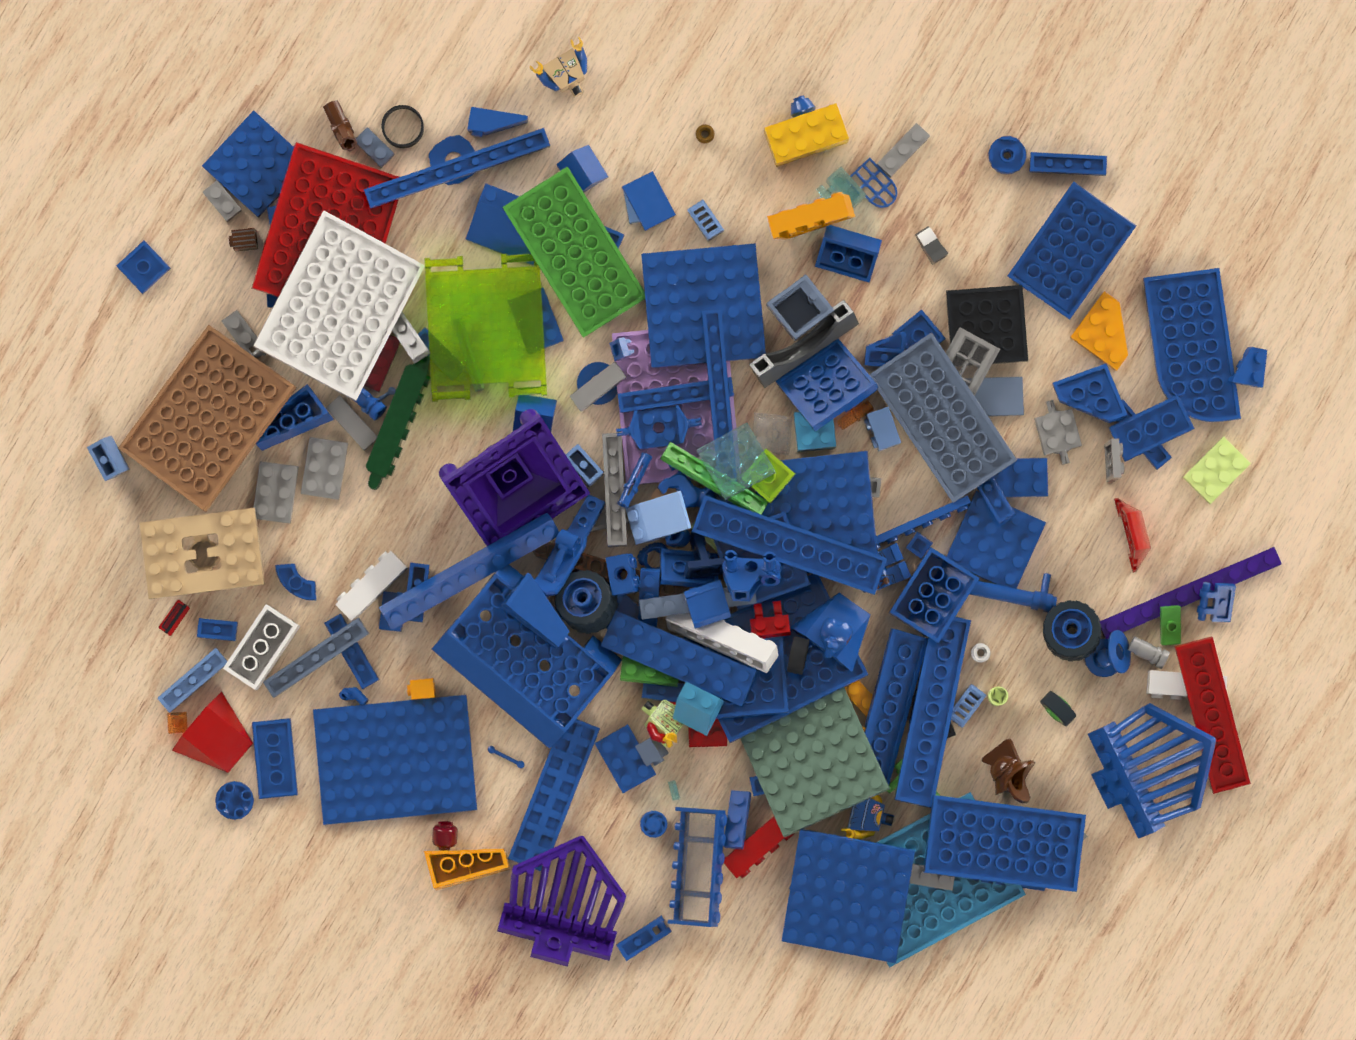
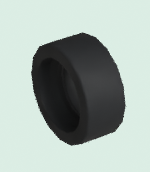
(798, 655)

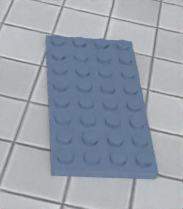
(942, 417)

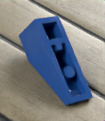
(490, 121)

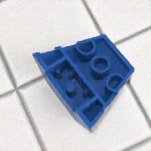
(843, 610)

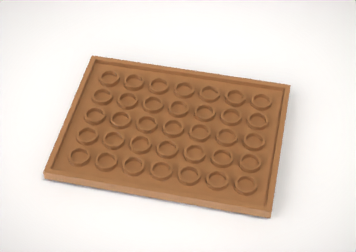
(207, 418)

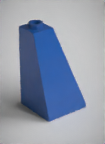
(533, 610)

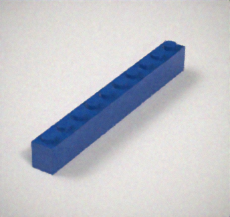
(469, 571)

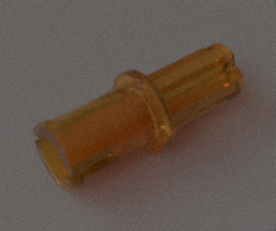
(855, 415)

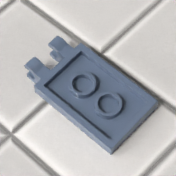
(1001, 396)

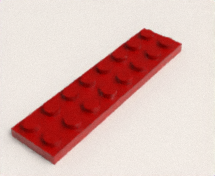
(1213, 712)

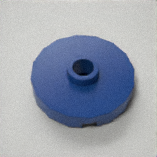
(1007, 145)

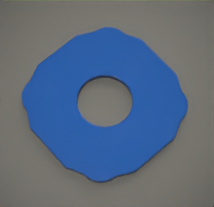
(446, 146)

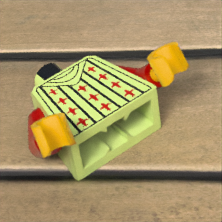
(661, 724)

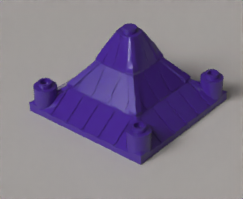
(515, 481)

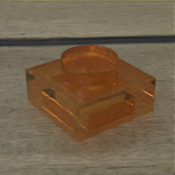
(177, 722)

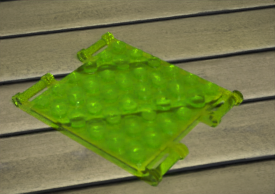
(485, 326)

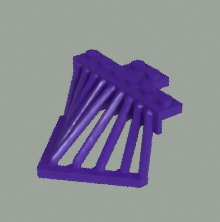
(556, 935)

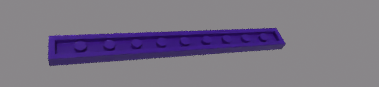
(1190, 592)

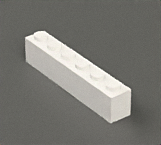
(727, 640)

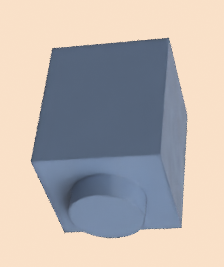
(651, 752)

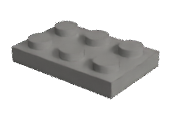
(1114, 466)
(324, 468)
(275, 492)

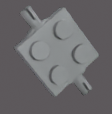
(1058, 432)

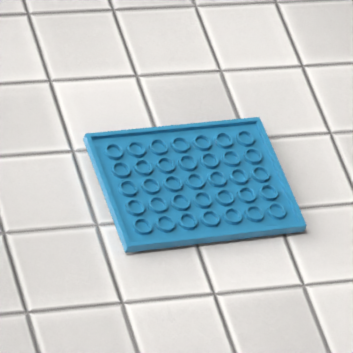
(937, 912)

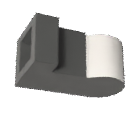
(931, 245)

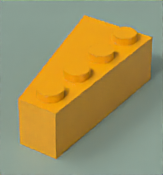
(811, 216)
(461, 866)

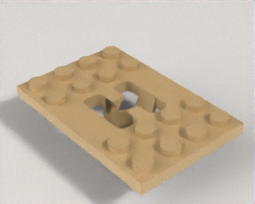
(236, 548)

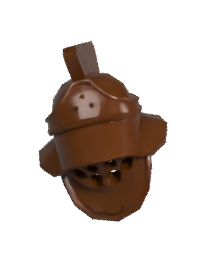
(1009, 771)

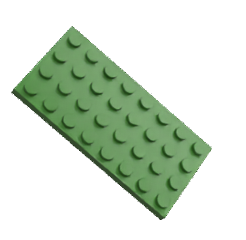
(574, 251)

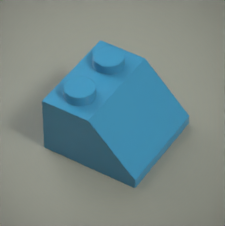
(697, 708)

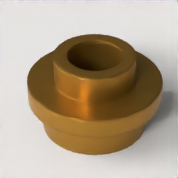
(707, 128)

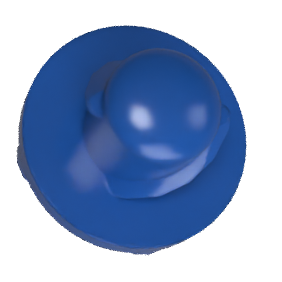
(1099, 662)

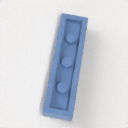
(192, 680)

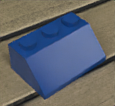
(848, 253)

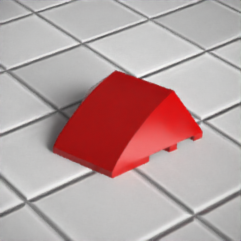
(1135, 533)
(215, 736)

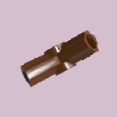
(340, 125)

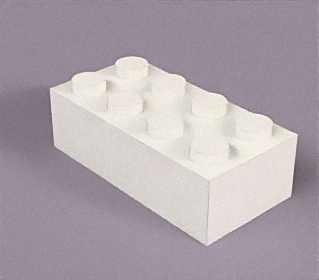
(261, 647)

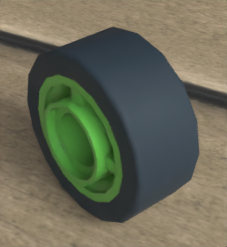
(1058, 708)

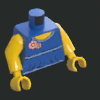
(867, 818)

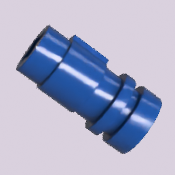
(372, 405)

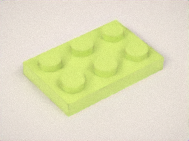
(1216, 470)

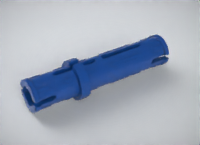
(625, 499)

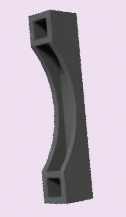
(776, 364)

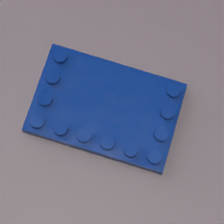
(1071, 250)

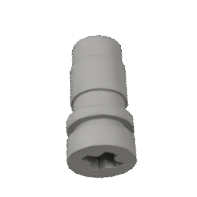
(1149, 652)

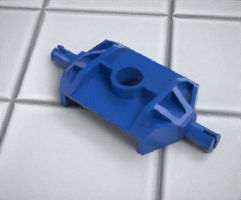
(671, 417)

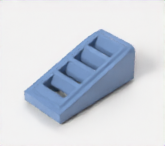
(709, 236)
(977, 693)

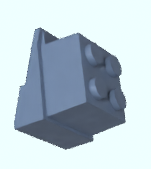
(799, 307)

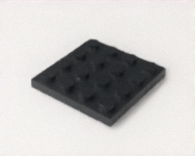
(992, 315)

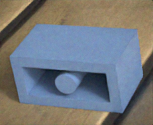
(882, 429)
(108, 458)
(584, 465)

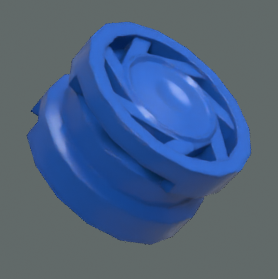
(653, 824)

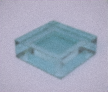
(674, 790)

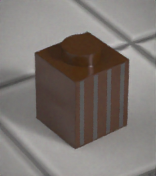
(243, 239)

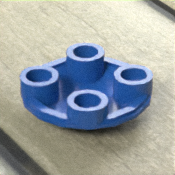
(234, 800)

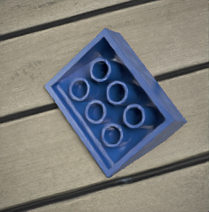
(493, 227)
(934, 595)

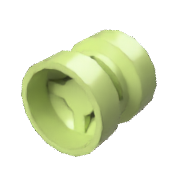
(1000, 696)

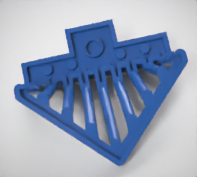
(1123, 782)

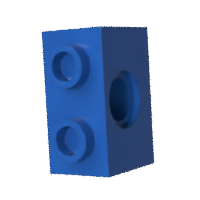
(615, 565)

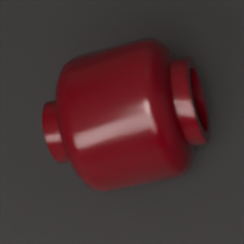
(444, 835)

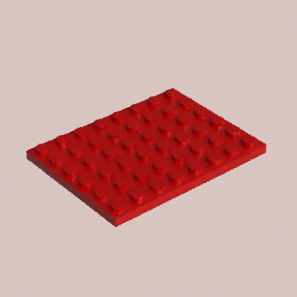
(314, 185)

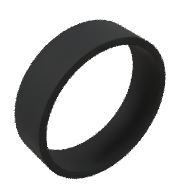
(397, 108)

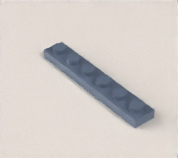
(677, 604)
(316, 657)

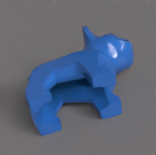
(691, 495)

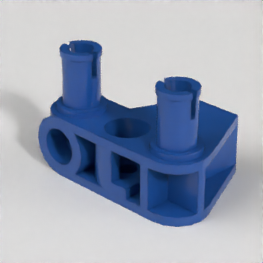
(745, 580)

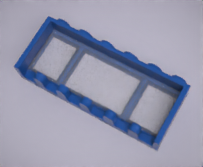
(698, 867)

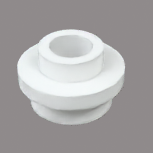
(985, 648)

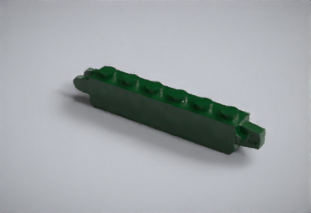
(396, 422)

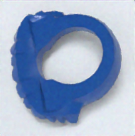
(643, 554)

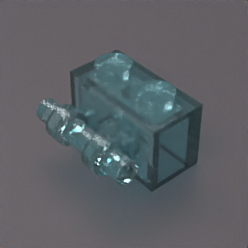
(842, 182)

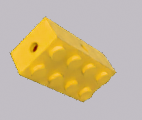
(806, 135)

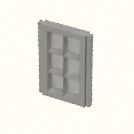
(971, 357)

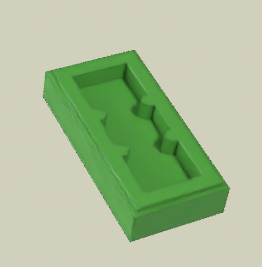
(1170, 625)

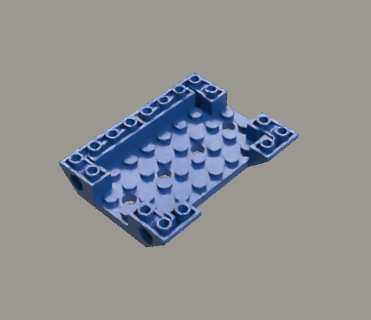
(513, 674)

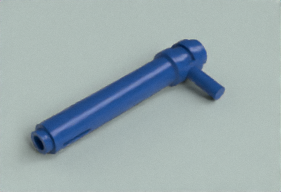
(1035, 600)

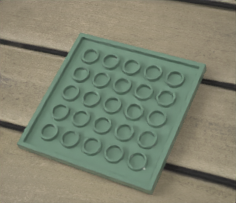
(814, 762)

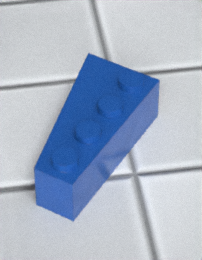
(298, 415)

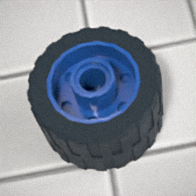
(586, 602)
(1072, 615)

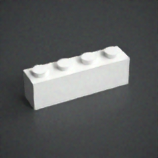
(371, 586)
(1167, 683)

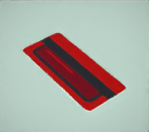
(174, 617)

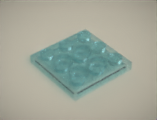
(735, 461)

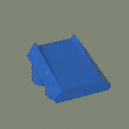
(707, 604)

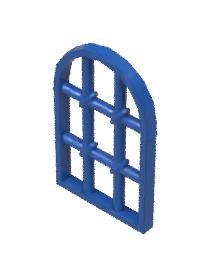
(873, 176)

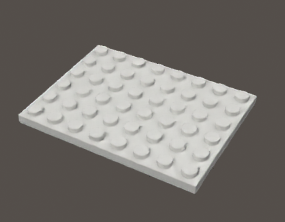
(339, 305)

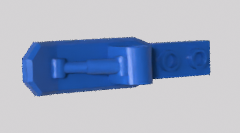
(569, 547)

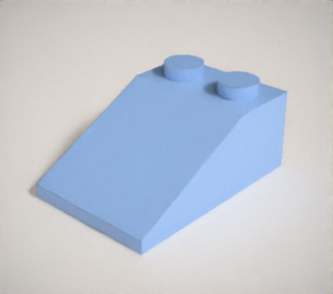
(658, 518)

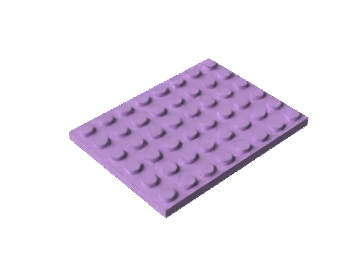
(641, 377)

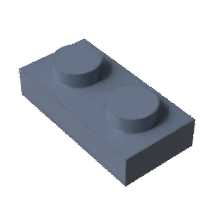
(374, 147)

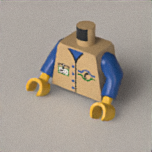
(565, 70)

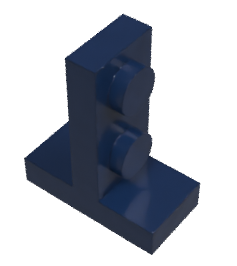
(703, 565)

